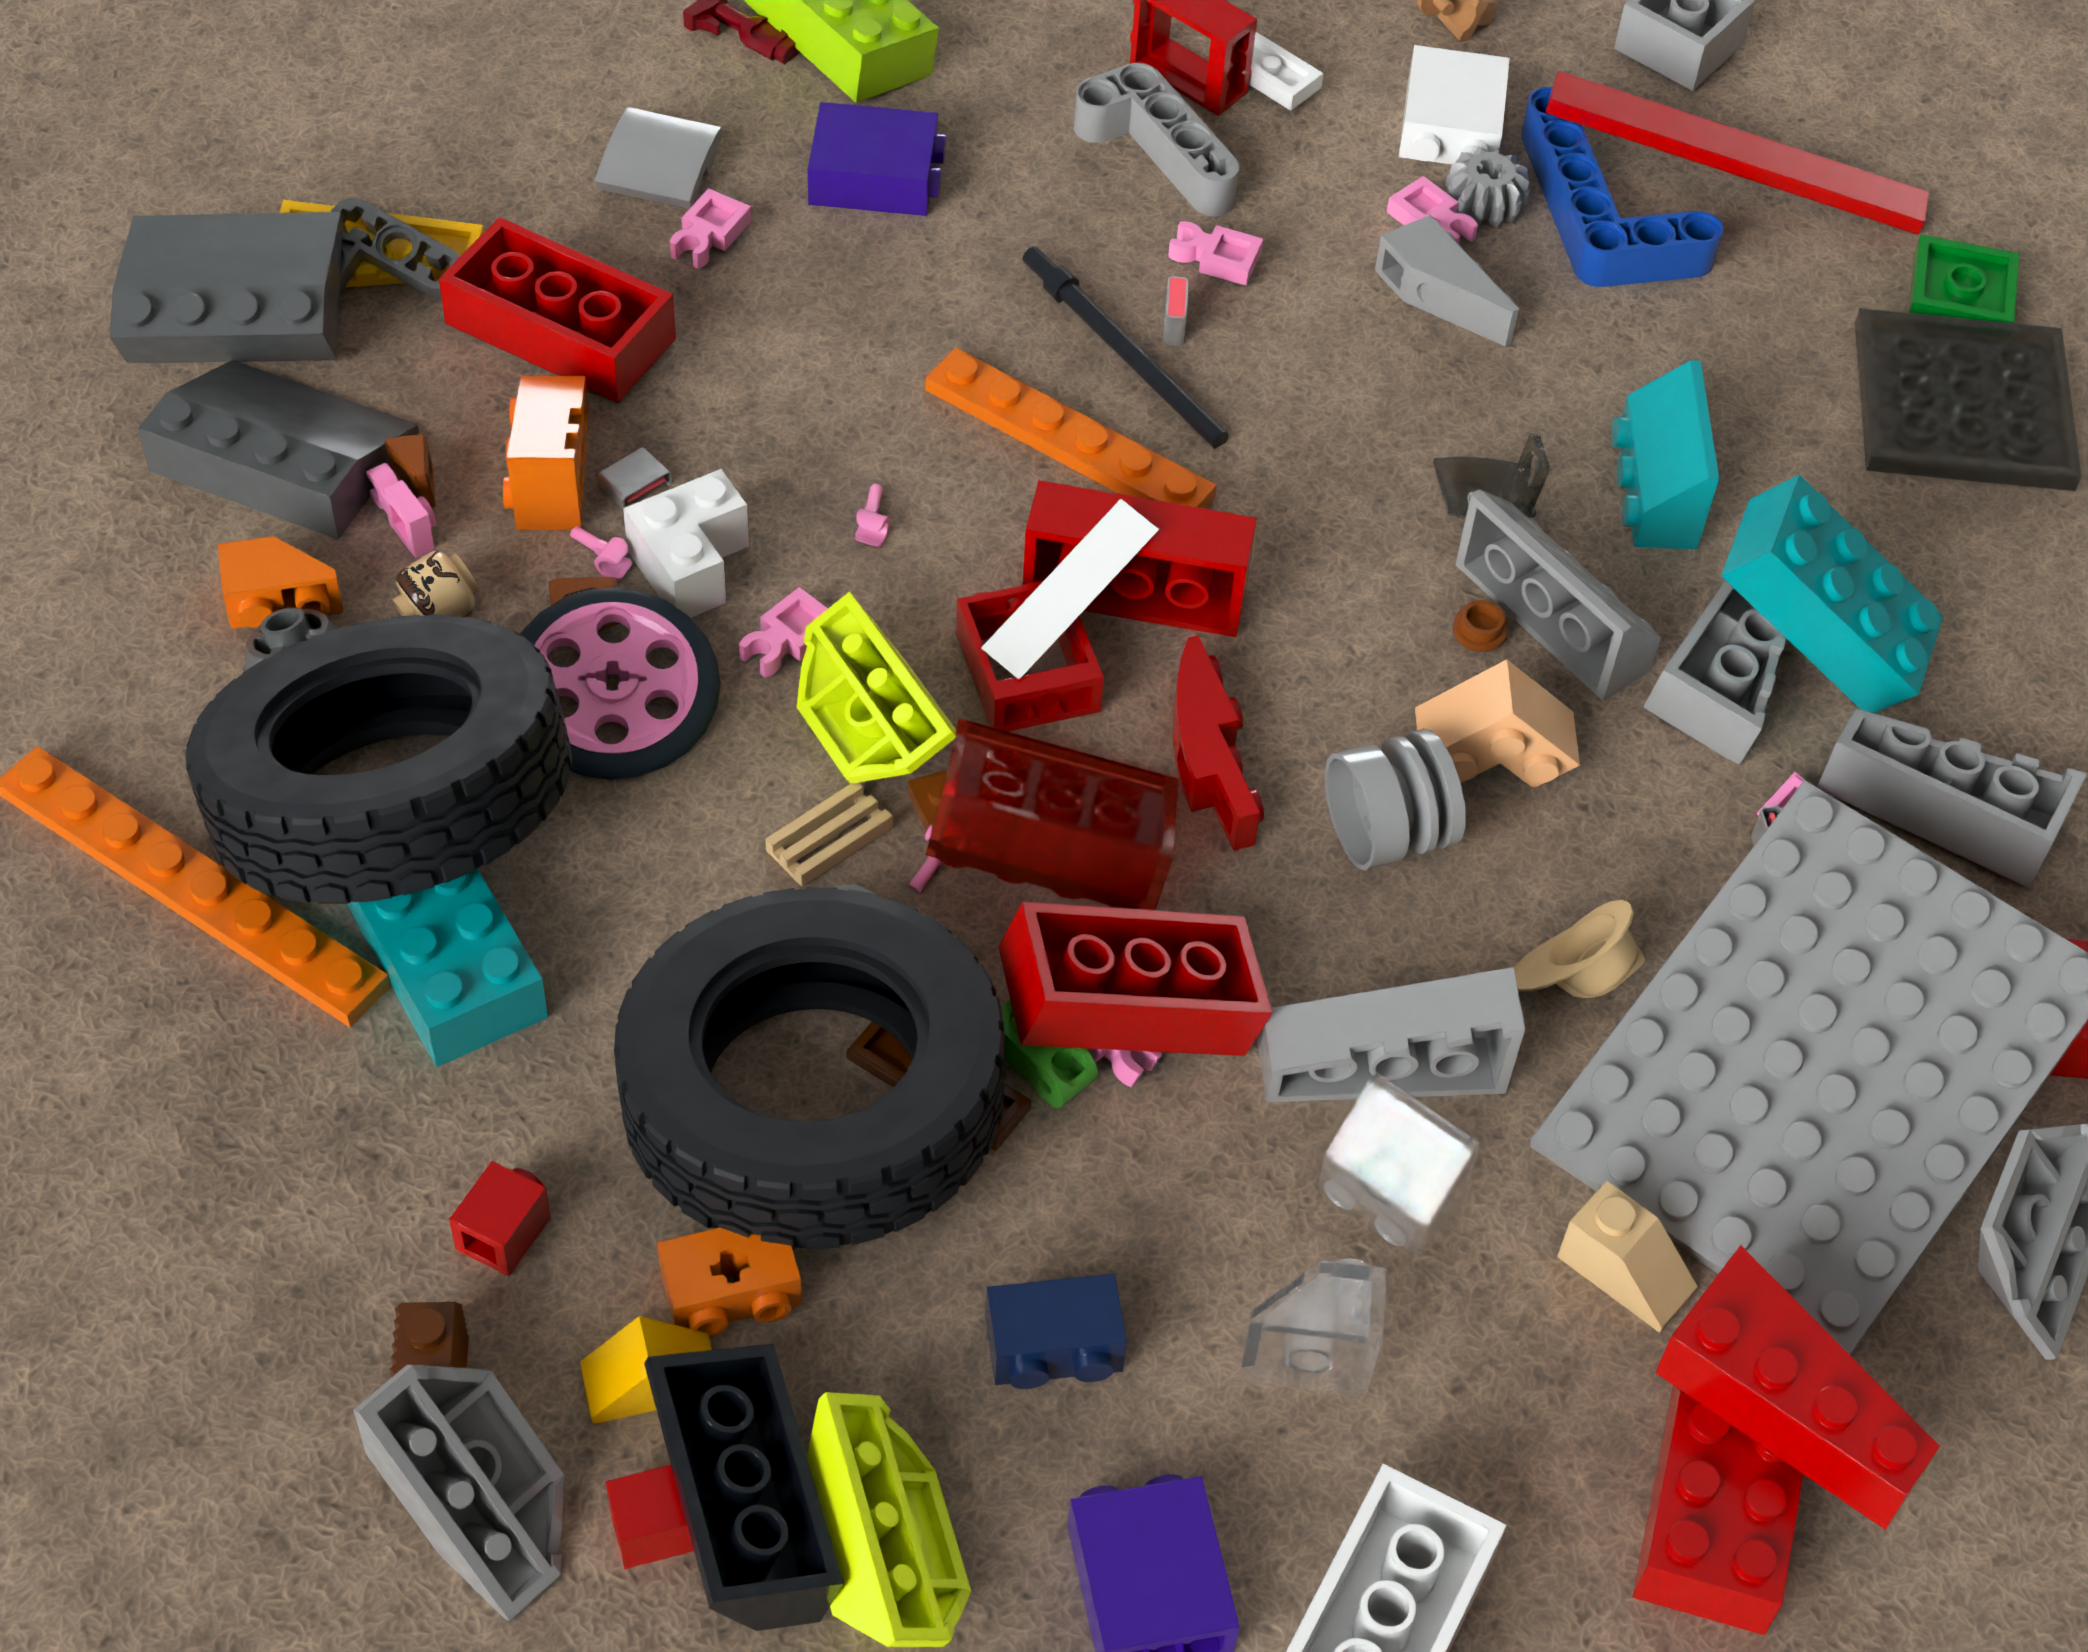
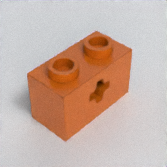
(697, 1285)

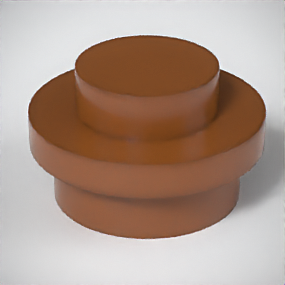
(1480, 626)

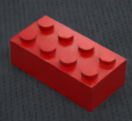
(558, 308)
(1181, 578)
(1133, 980)
(1717, 1522)

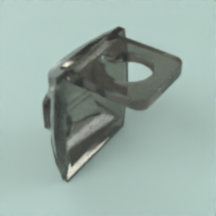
(1508, 480)

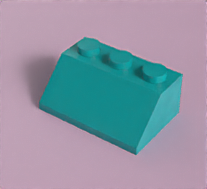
(1667, 460)

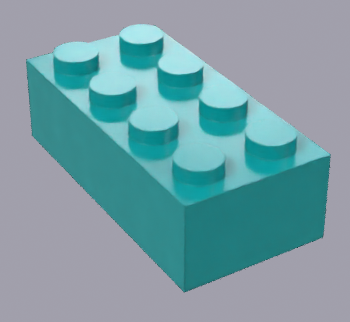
(1833, 595)
(454, 965)

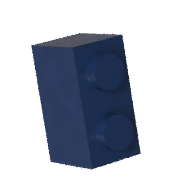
(1055, 1330)

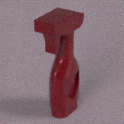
(753, 30)

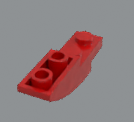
(1206, 750)

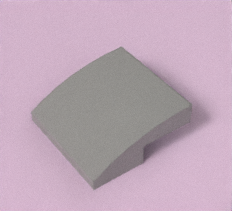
(658, 157)

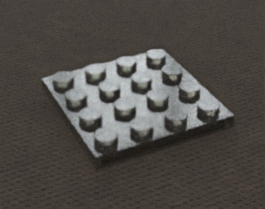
(1966, 400)

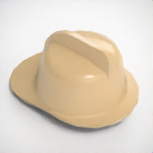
(1587, 957)

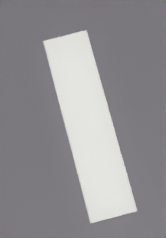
(1069, 589)

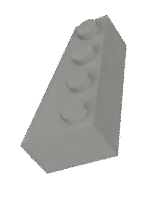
(1721, 676)
(1952, 793)
(1420, 1036)

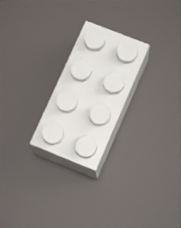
(1401, 1572)

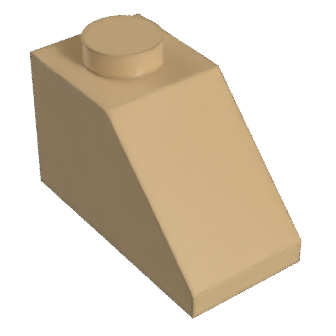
(1628, 1256)

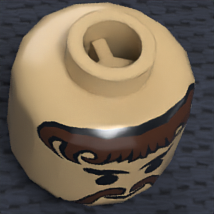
(436, 587)

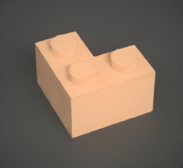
(1503, 721)

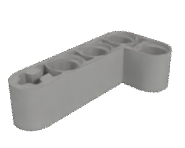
(1148, 108)

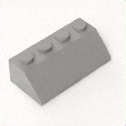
(1554, 597)

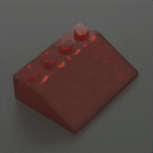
(1054, 818)

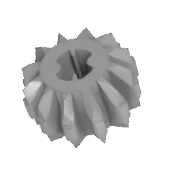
(1488, 186)

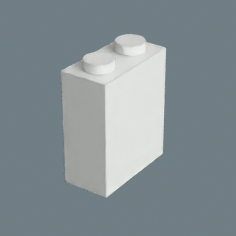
(1453, 104)

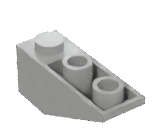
(1439, 277)

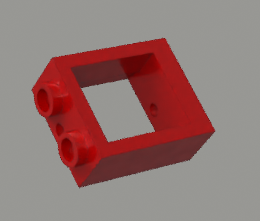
(1209, 83)
(1036, 696)

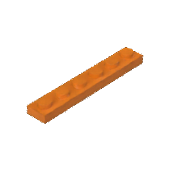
(1064, 433)

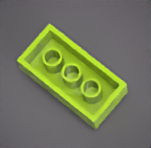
(858, 43)

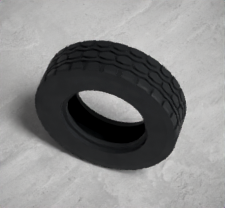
(395, 824)
(826, 1177)

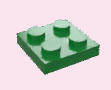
(1963, 280)

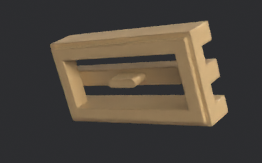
(822, 826)

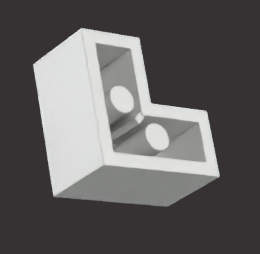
(682, 540)

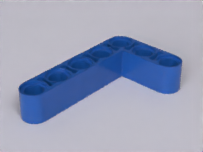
(1596, 239)

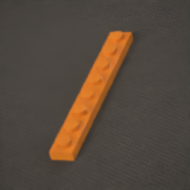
(194, 886)

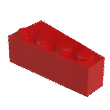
(1796, 1391)

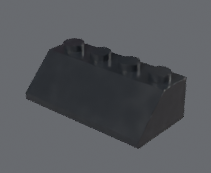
(745, 1486)

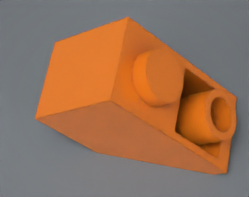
(272, 576)

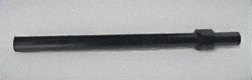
(1065, 287)

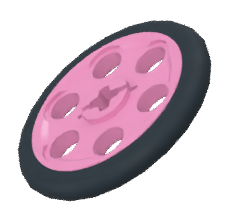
(652, 624)

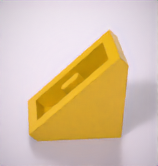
(616, 1370)

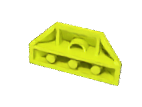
(866, 698)
(885, 1525)

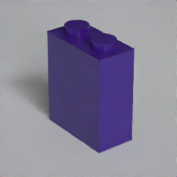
(875, 159)
(1152, 1568)

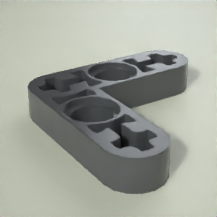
(358, 247)

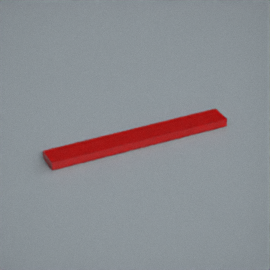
(1738, 152)

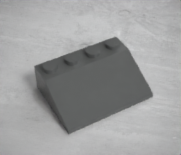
(228, 288)
(270, 445)

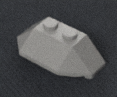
(2038, 1233)
(470, 1478)

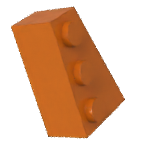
(547, 453)

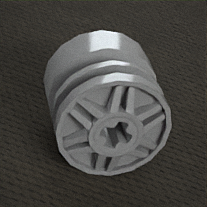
(1395, 799)

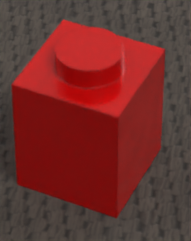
(500, 1217)
(648, 1517)

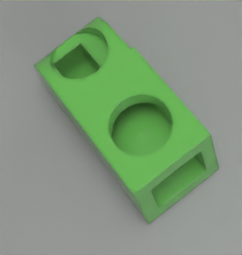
(1052, 1071)

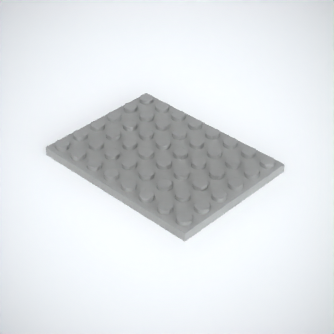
(1825, 1061)

